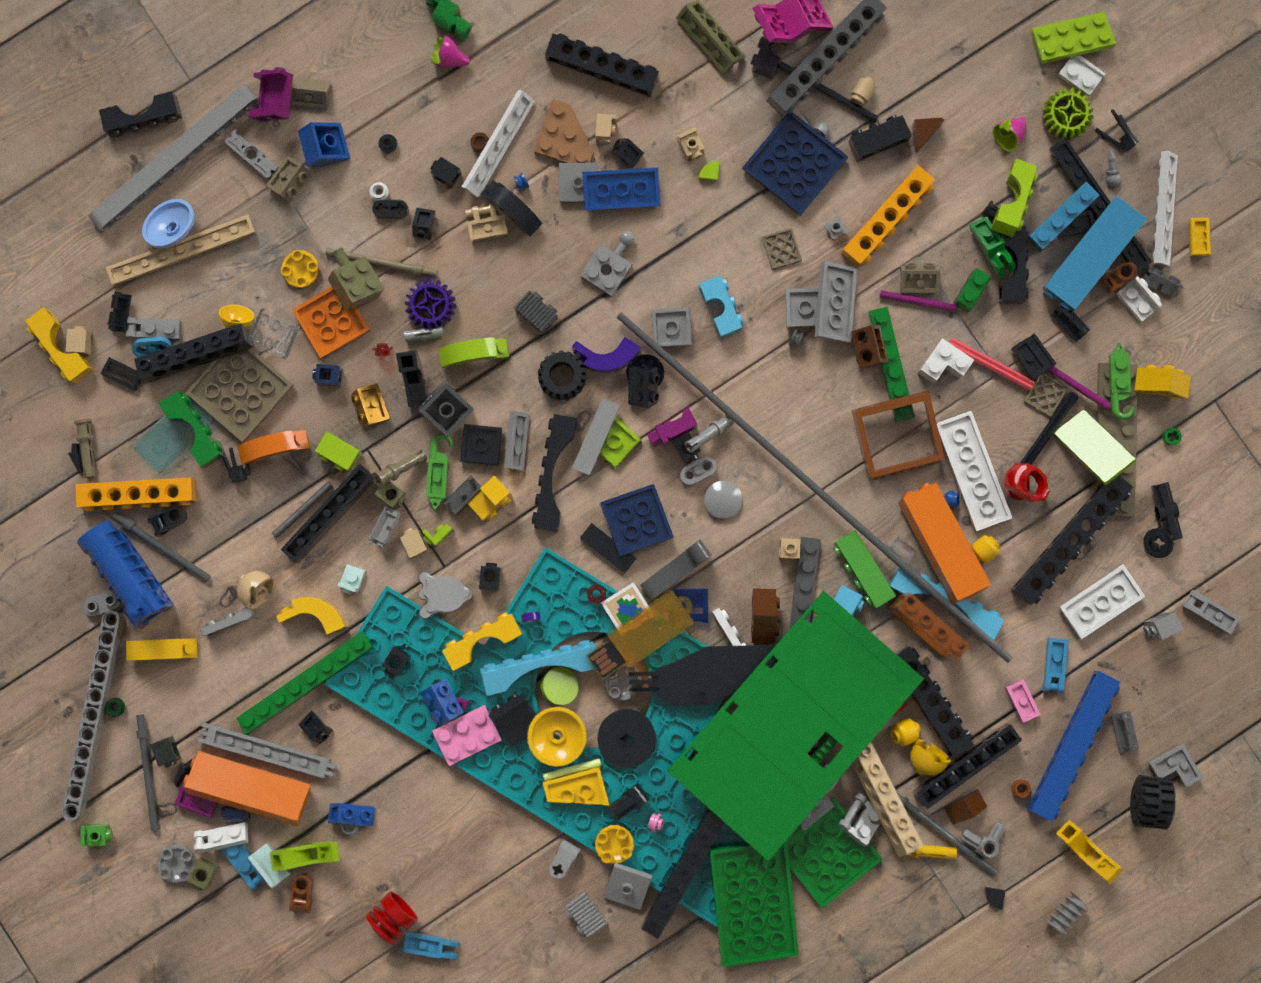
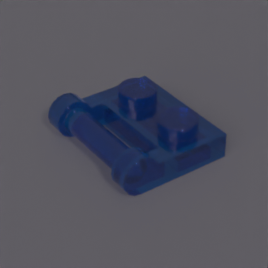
(698, 598)

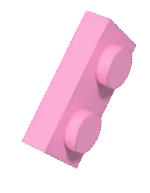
(1022, 700)

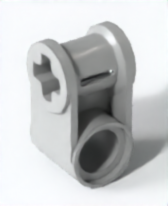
(564, 856)

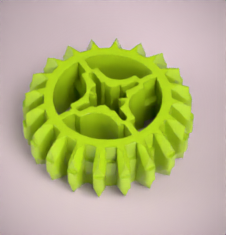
(1052, 113)

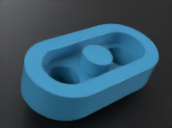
(151, 344)

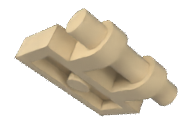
(488, 227)

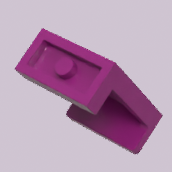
(273, 95)

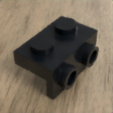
(643, 386)

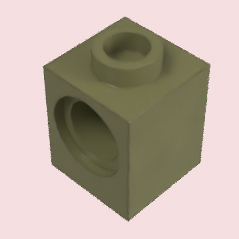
(382, 494)
(209, 868)

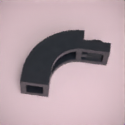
(512, 206)
(412, 372)

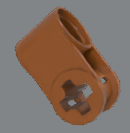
(1115, 278)
(301, 897)

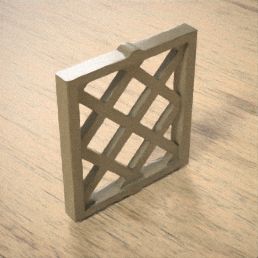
(769, 253)
(1057, 401)

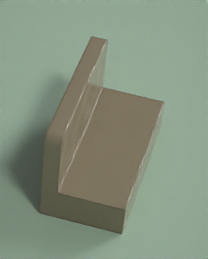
(310, 92)

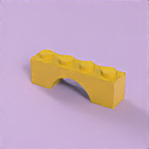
(45, 327)
(460, 653)

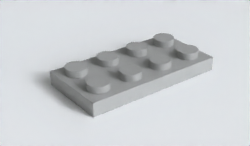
(835, 302)

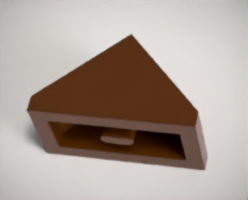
(923, 131)
(965, 807)

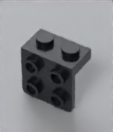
(513, 718)

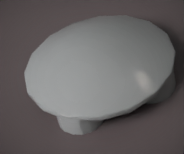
(723, 499)
(618, 684)
(176, 863)

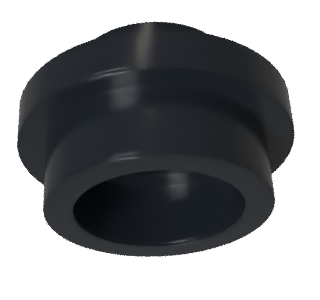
(388, 149)

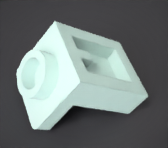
(351, 579)

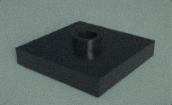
(481, 444)

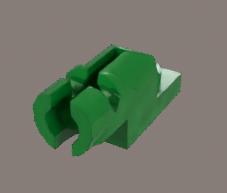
(446, 18)
(992, 246)

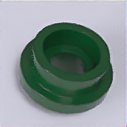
(109, 707)

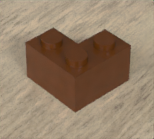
(765, 616)

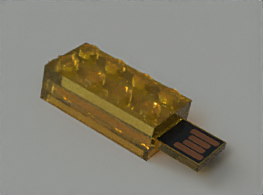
(642, 633)

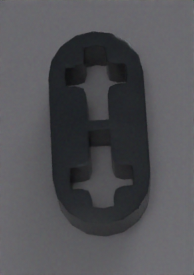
(390, 204)

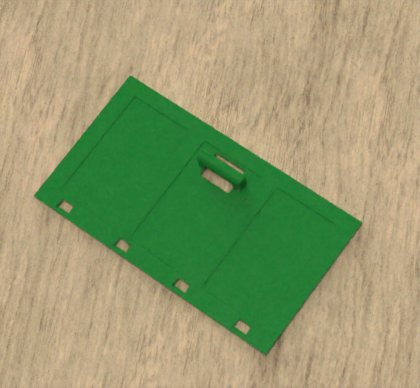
(756, 760)

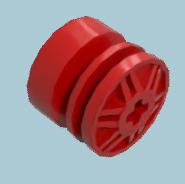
(387, 921)

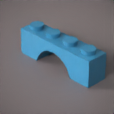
(1063, 216)

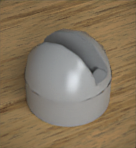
(823, 129)

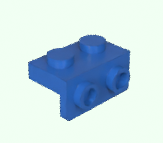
(441, 702)

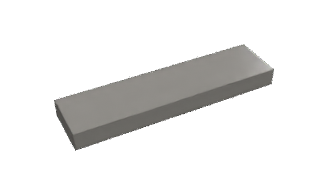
(596, 436)

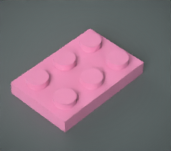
(466, 735)

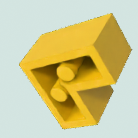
(1163, 381)
(489, 499)

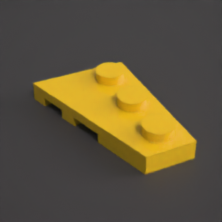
(580, 787)

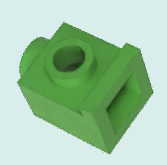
(103, 831)

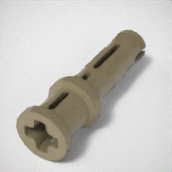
(85, 440)
(393, 471)

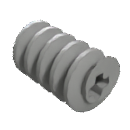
(1068, 914)

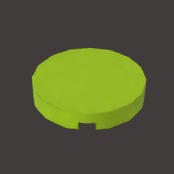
(559, 686)

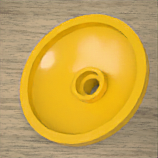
(557, 751)

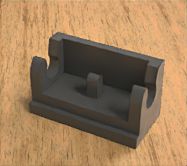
(462, 495)

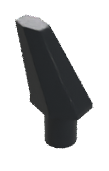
(75, 456)
(182, 772)

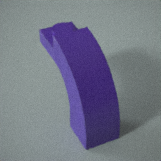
(607, 362)

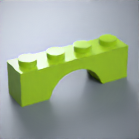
(1009, 216)

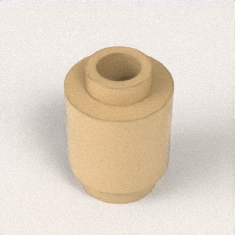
(863, 91)

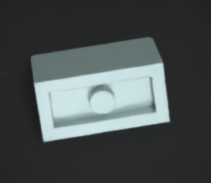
(262, 863)

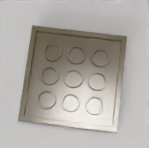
(240, 391)

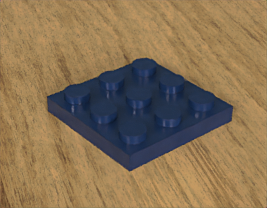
(636, 520)

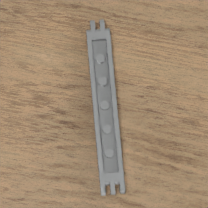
(266, 750)

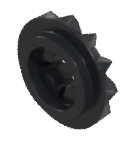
(1153, 548)

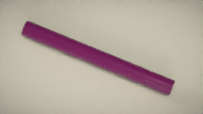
(917, 300)
(1079, 387)

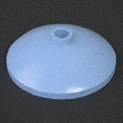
(168, 223)

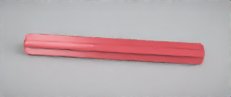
(994, 366)

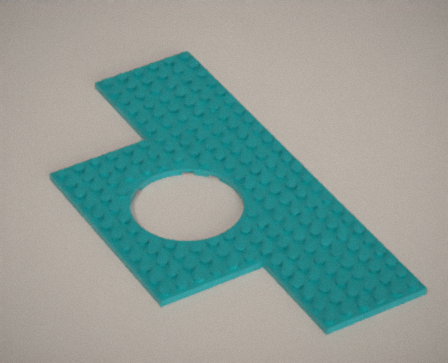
(560, 596)

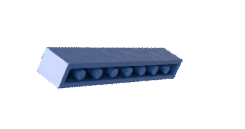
(1073, 746)

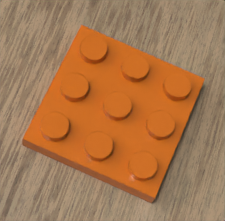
(328, 322)

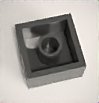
(445, 408)

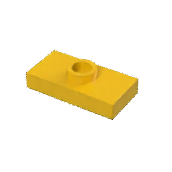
(1199, 237)

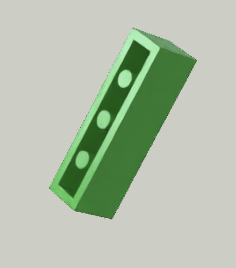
(864, 569)

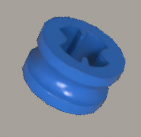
(521, 182)

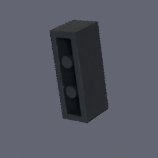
(879, 137)

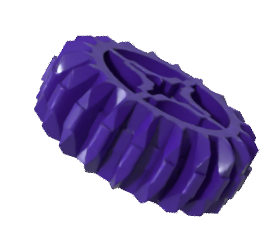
(426, 288)

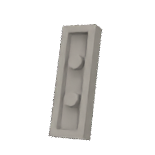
(516, 441)

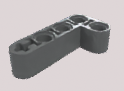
(675, 569)

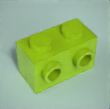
(338, 451)

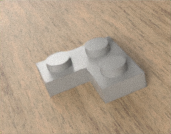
(1176, 760)

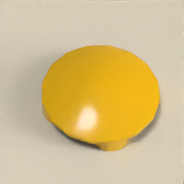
(300, 269)
(614, 844)

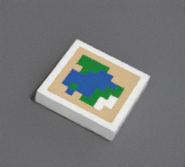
(624, 604)

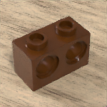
(874, 345)

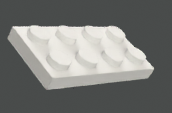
(1101, 601)

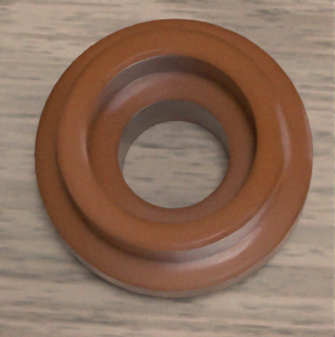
(1027, 789)

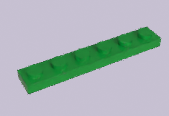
(892, 370)

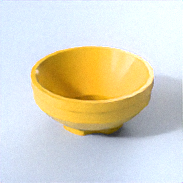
(235, 314)

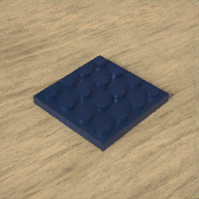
(795, 163)

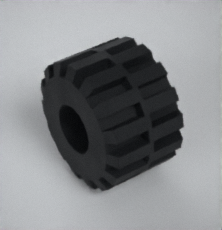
(1152, 802)

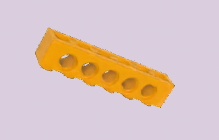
(917, 178)
(86, 493)

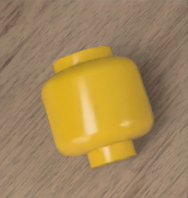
(986, 548)
(905, 732)

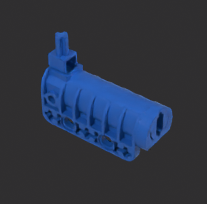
(125, 573)

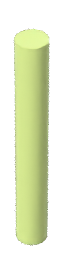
(572, 769)

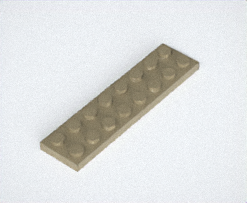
(1122, 431)

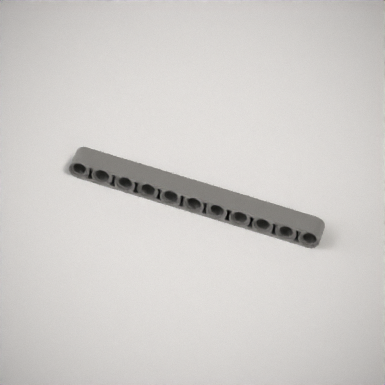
(173, 158)
(86, 722)

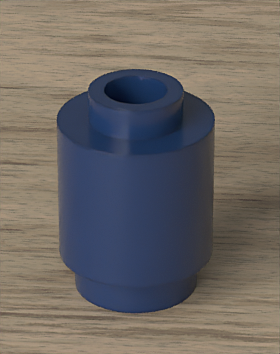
(233, 814)

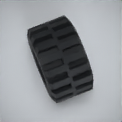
(562, 359)

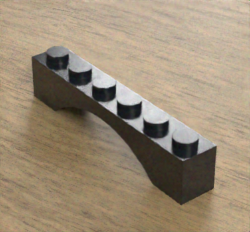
(562, 433)

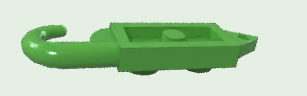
(1119, 380)
(437, 471)

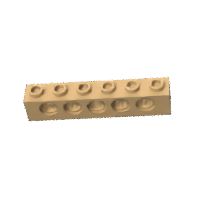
(886, 802)

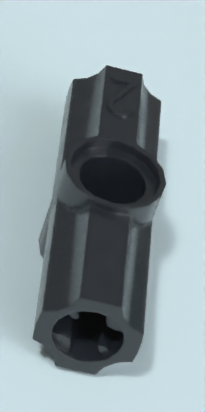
(1166, 510)

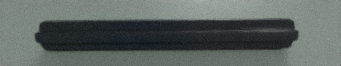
(1050, 428)

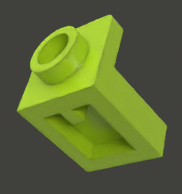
(441, 534)

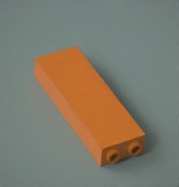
(944, 542)
(247, 788)

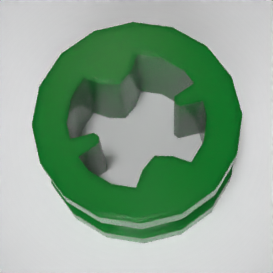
(1168, 431)

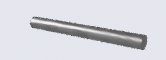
(301, 510)

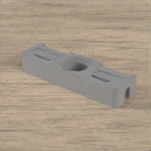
(242, 147)

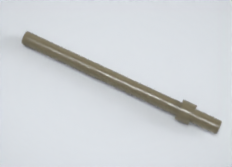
(416, 269)

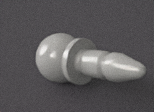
(1113, 178)

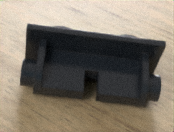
(121, 306)
(1070, 323)

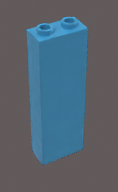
(1094, 254)

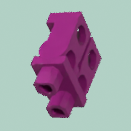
(673, 429)

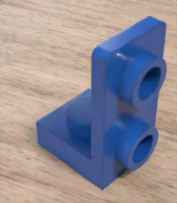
(351, 814)

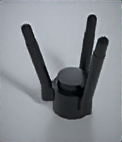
(1128, 140)
(236, 472)

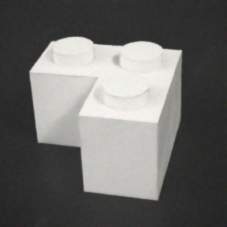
(945, 357)

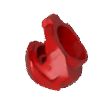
(1018, 483)

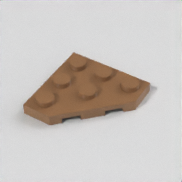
(563, 136)

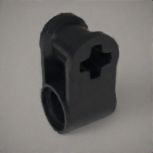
(164, 521)

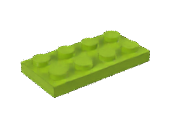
(1073, 37)

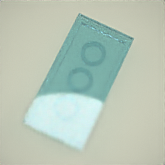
(168, 439)

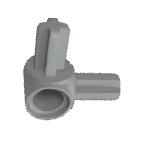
(992, 840)

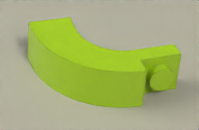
(473, 350)
(304, 855)

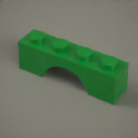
(205, 449)

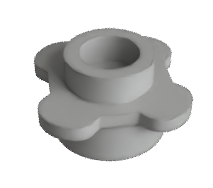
(835, 233)

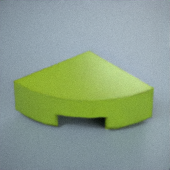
(710, 171)

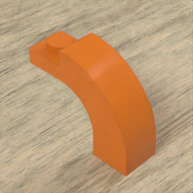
(272, 445)

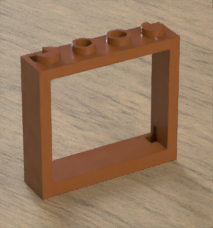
(889, 405)
(928, 627)

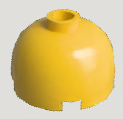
(928, 759)

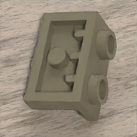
(289, 179)
(920, 278)

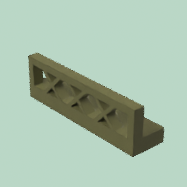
(708, 36)

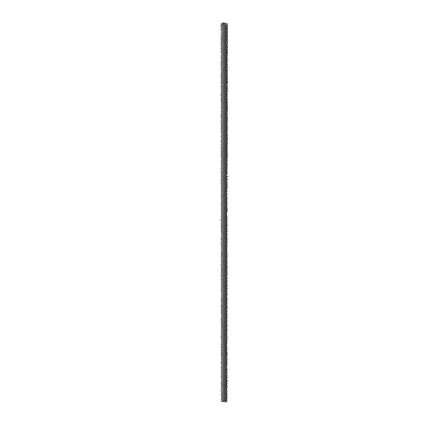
(815, 488)

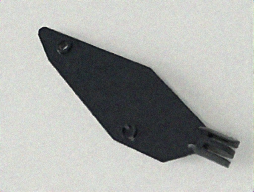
(704, 675)

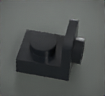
(627, 151)
(423, 223)
(315, 728)

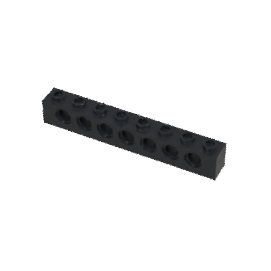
(1061, 541)
(682, 874)

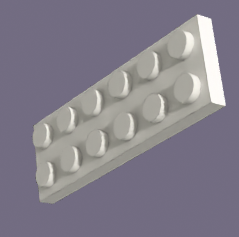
(973, 471)

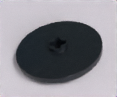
(640, 745)

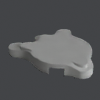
(442, 595)

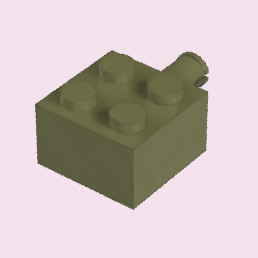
(354, 281)

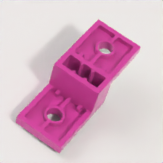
(791, 19)

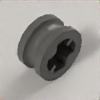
(796, 338)

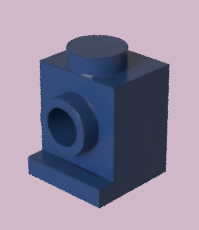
(322, 369)

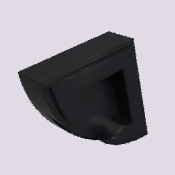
(995, 896)

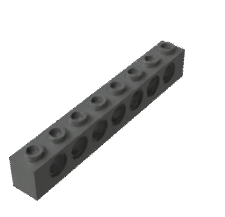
(780, 101)

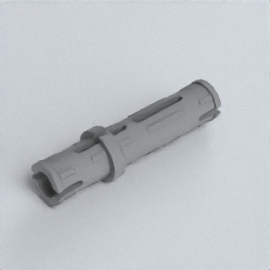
(716, 428)

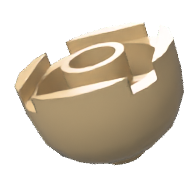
(254, 587)

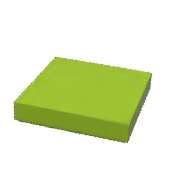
(618, 443)

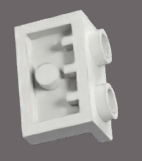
(1139, 299)

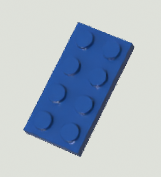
(621, 188)

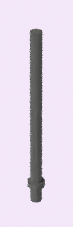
(946, 835)

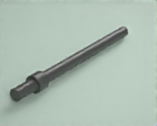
(130, 526)
(142, 734)

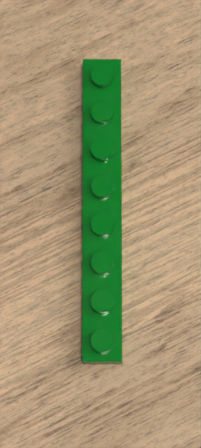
(305, 683)

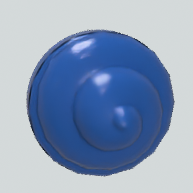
(952, 499)

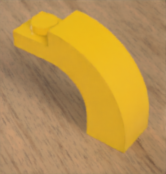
(327, 613)
(161, 649)
(1088, 852)

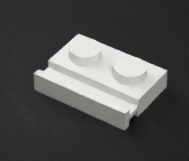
(1081, 74)

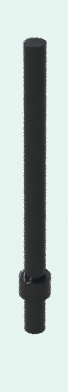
(834, 95)

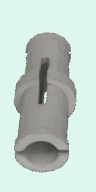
(411, 335)

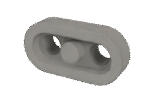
(697, 470)
(101, 604)

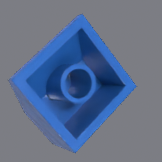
(323, 144)

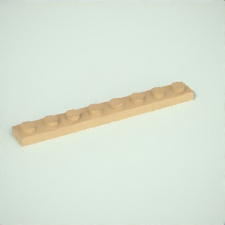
(185, 249)

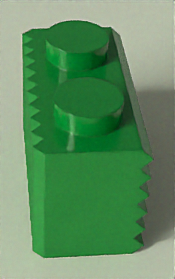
(972, 290)

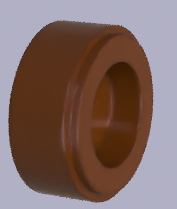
(479, 141)

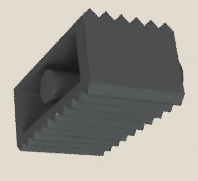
(536, 312)

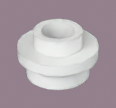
(378, 186)

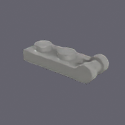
(154, 328)
(1211, 612)
(229, 621)

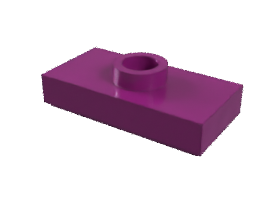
(195, 804)

